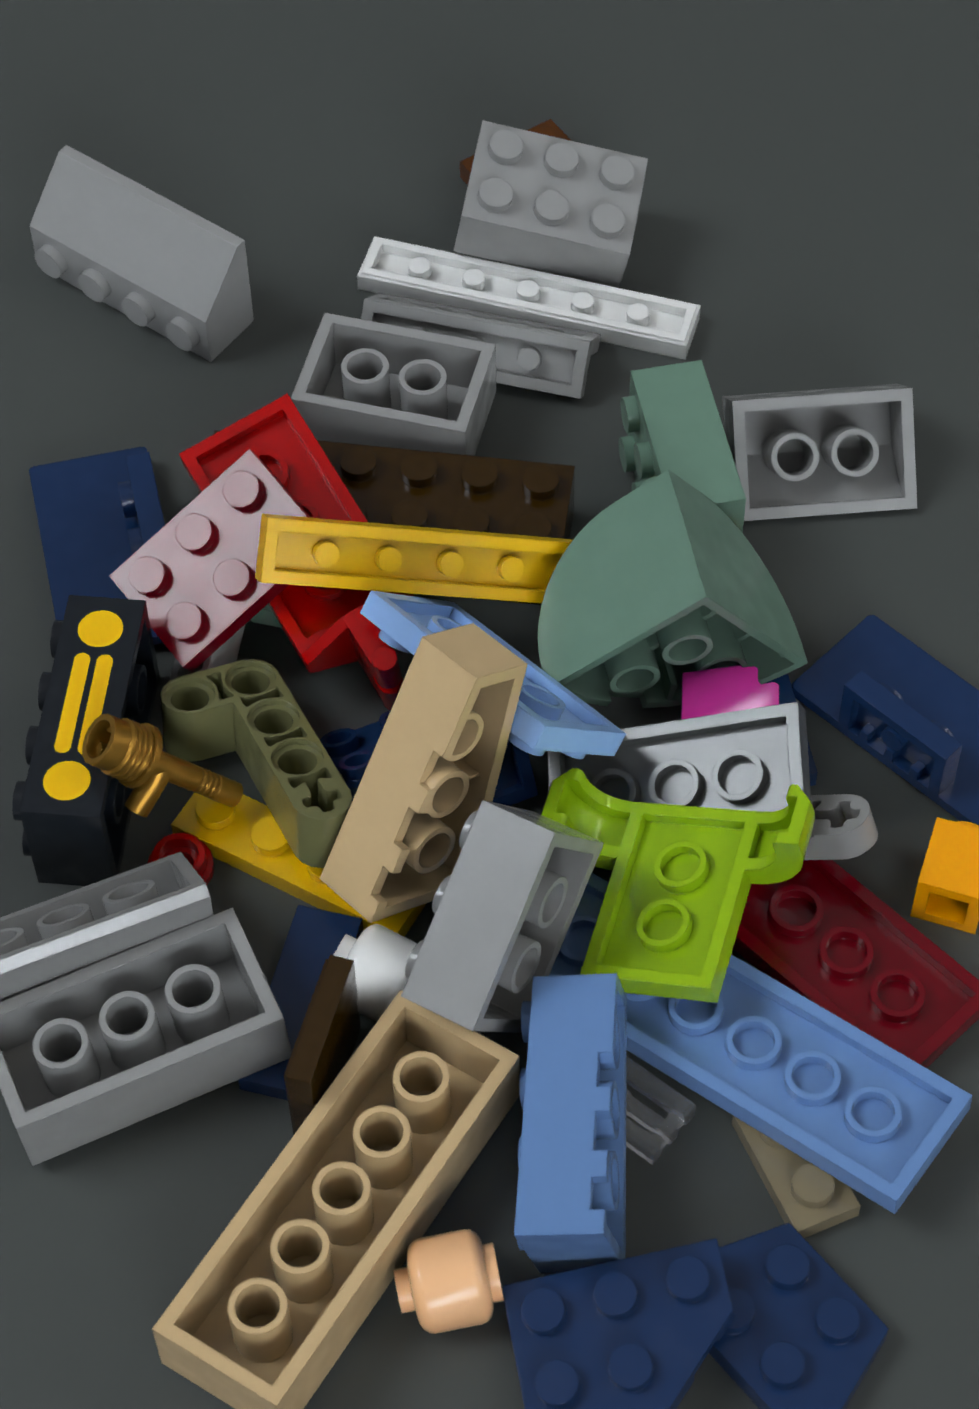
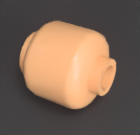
(449, 1281)

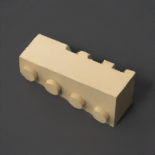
(427, 773)

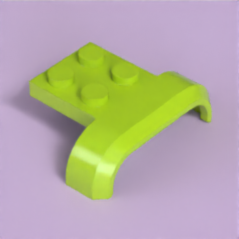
(677, 881)

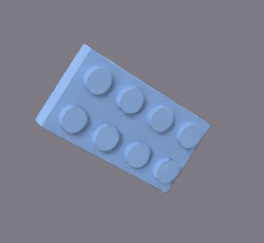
(546, 712)

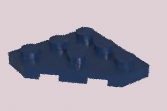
(619, 1329)

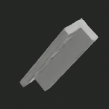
(526, 351)

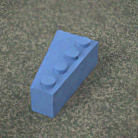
(573, 1123)

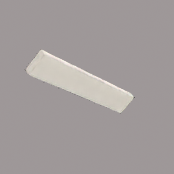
(530, 295)

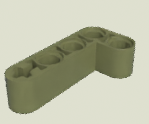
(255, 714)

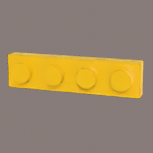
(254, 843)

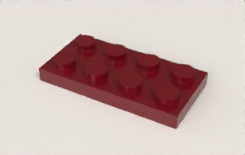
(858, 960)

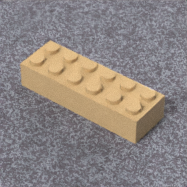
(338, 1211)

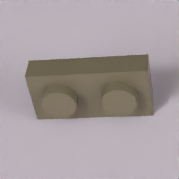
(799, 1189)

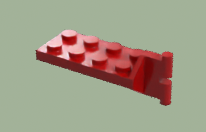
(318, 620)

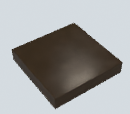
(324, 1038)

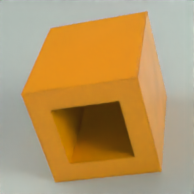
(950, 877)

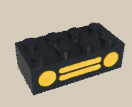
(67, 807)

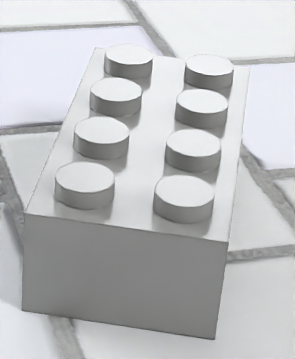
(136, 1035)

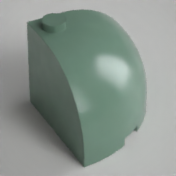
(659, 593)

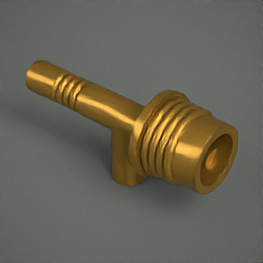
(136, 759)

